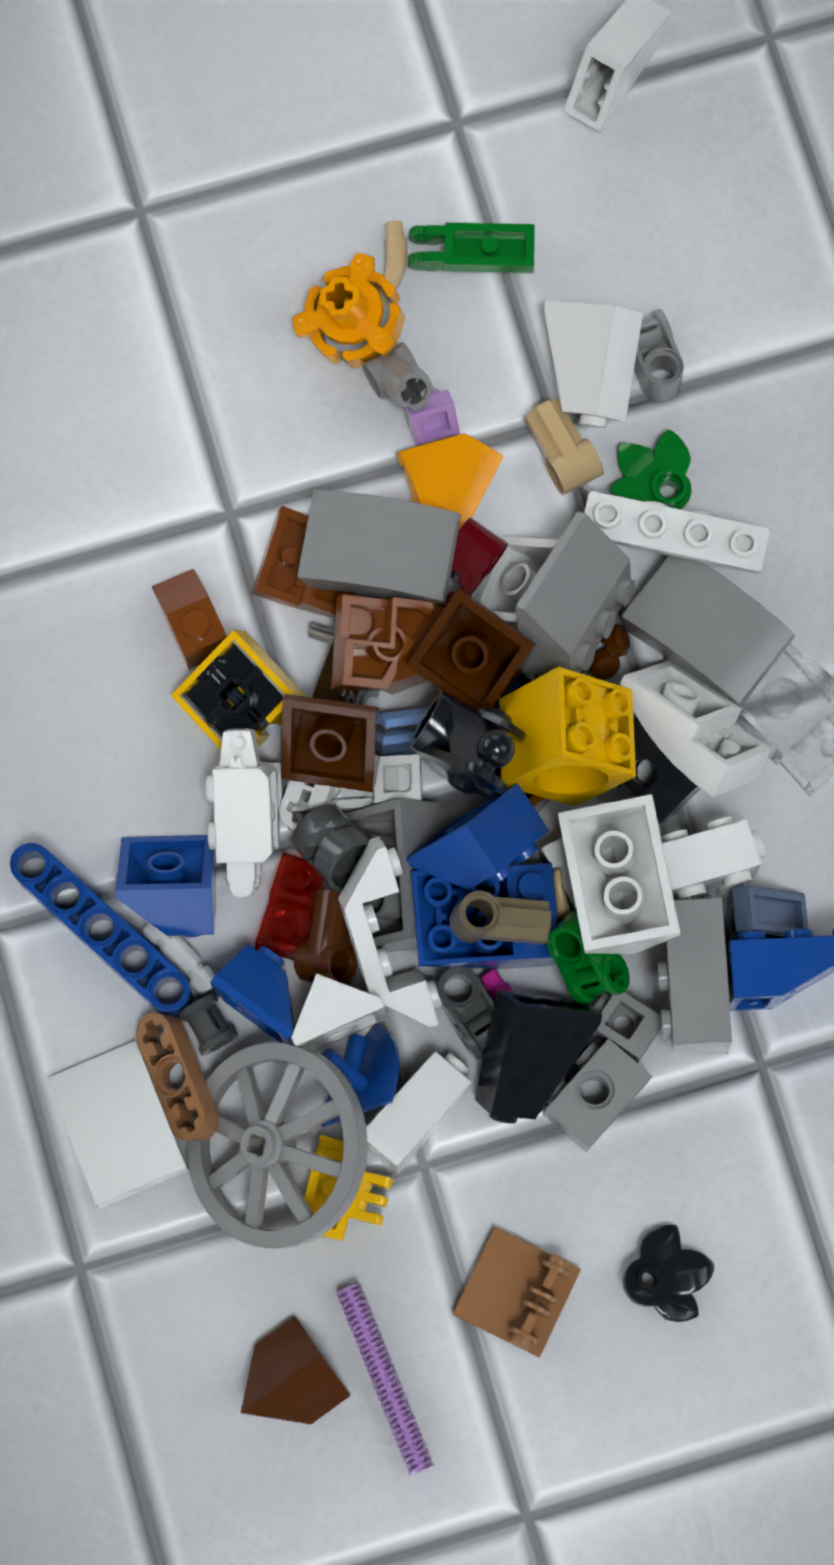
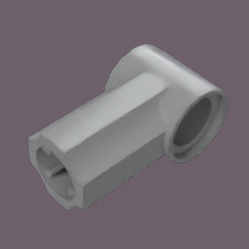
(399, 378)

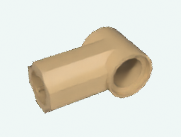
(568, 456)

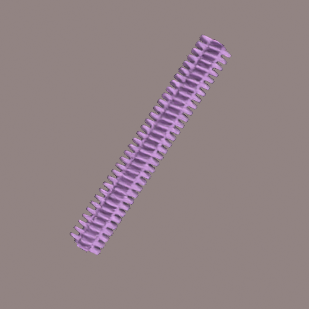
(384, 1379)

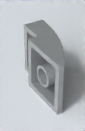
(378, 546)
(707, 627)

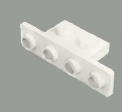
(679, 532)

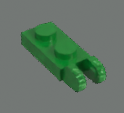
(475, 247)

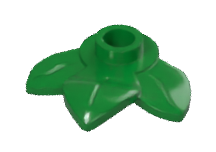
(650, 470)

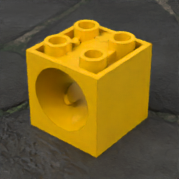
(574, 739)

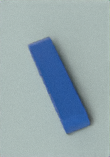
(87, 912)

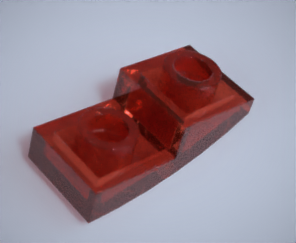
(289, 907)

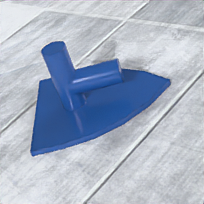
(370, 1067)

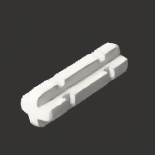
(182, 957)

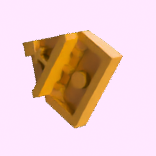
(450, 473)

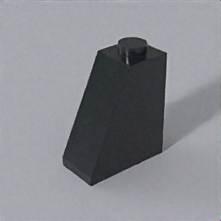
(530, 1052)

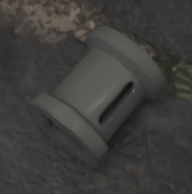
(208, 1024)

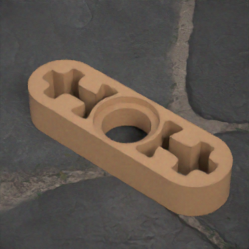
(194, 1088)

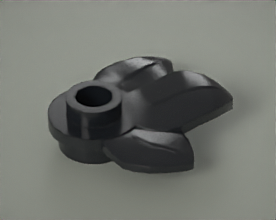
(675, 1275)

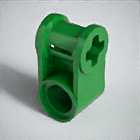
(584, 968)

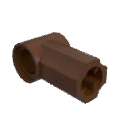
(328, 943)

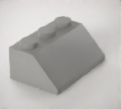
(574, 598)
(406, 827)
(697, 980)

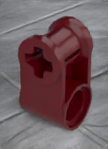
(475, 555)

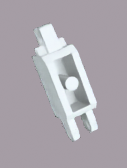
(244, 811)

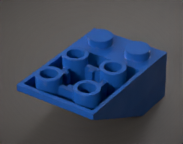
(441, 948)
(775, 969)

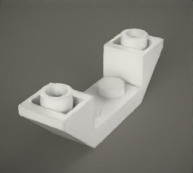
(371, 880)

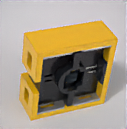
(236, 689)

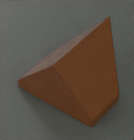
(291, 1378)

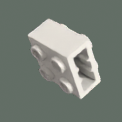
(712, 859)

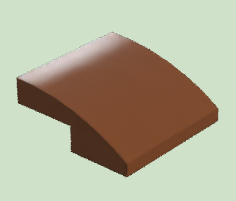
(280, 566)

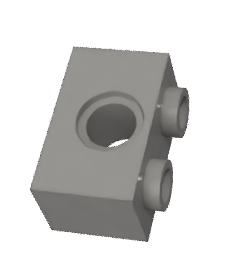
(620, 1077)

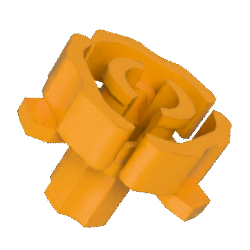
(360, 319)

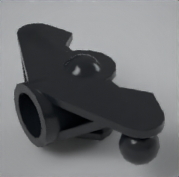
(466, 744)

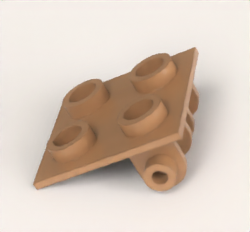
(517, 1292)

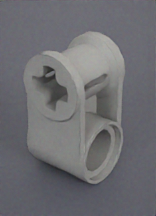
(657, 352)

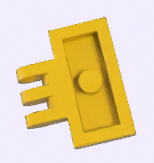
(322, 1185)

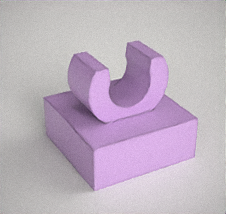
(434, 420)

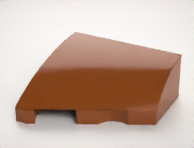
(372, 639)

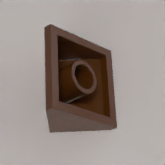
(472, 653)
(331, 742)

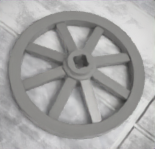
(279, 1147)

